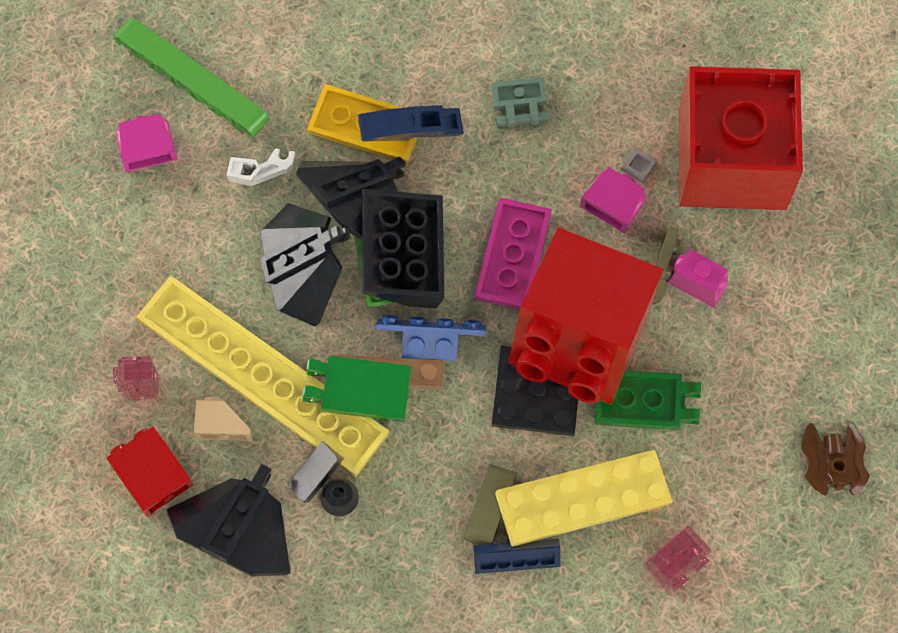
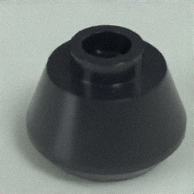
(345, 502)

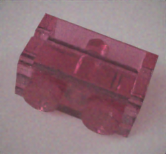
(137, 378)
(678, 559)

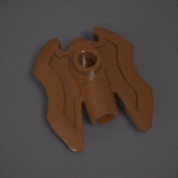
(833, 462)

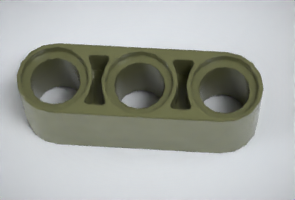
(486, 512)

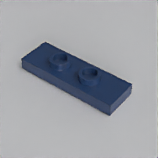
(521, 557)

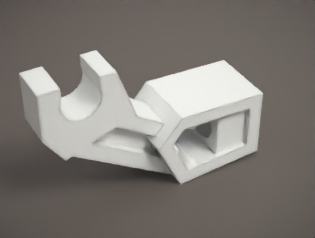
(262, 172)

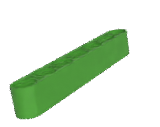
(193, 77)

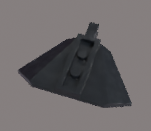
(340, 186)
(301, 261)
(236, 525)

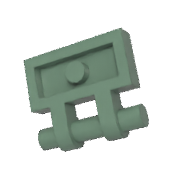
(520, 94)

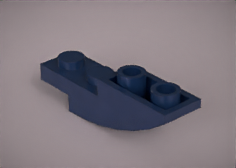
(410, 122)

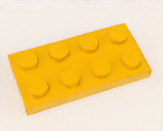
(337, 121)

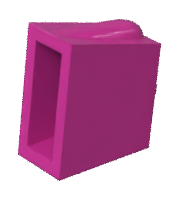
(145, 142)
(614, 199)
(699, 277)

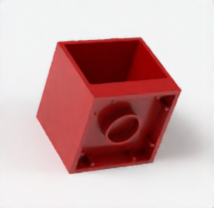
(740, 138)
(583, 316)

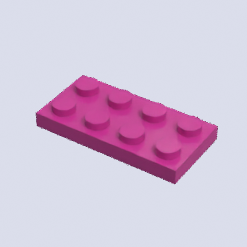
(512, 253)

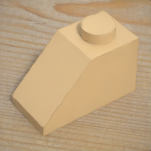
(219, 422)

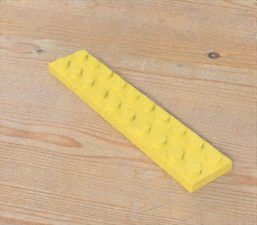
(257, 372)

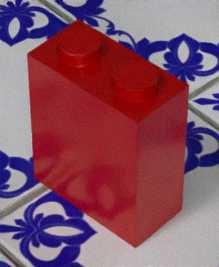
(149, 470)

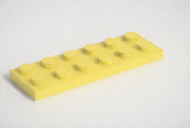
(583, 497)

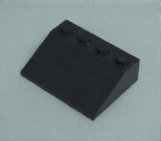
(403, 247)

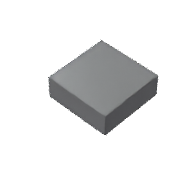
(639, 165)

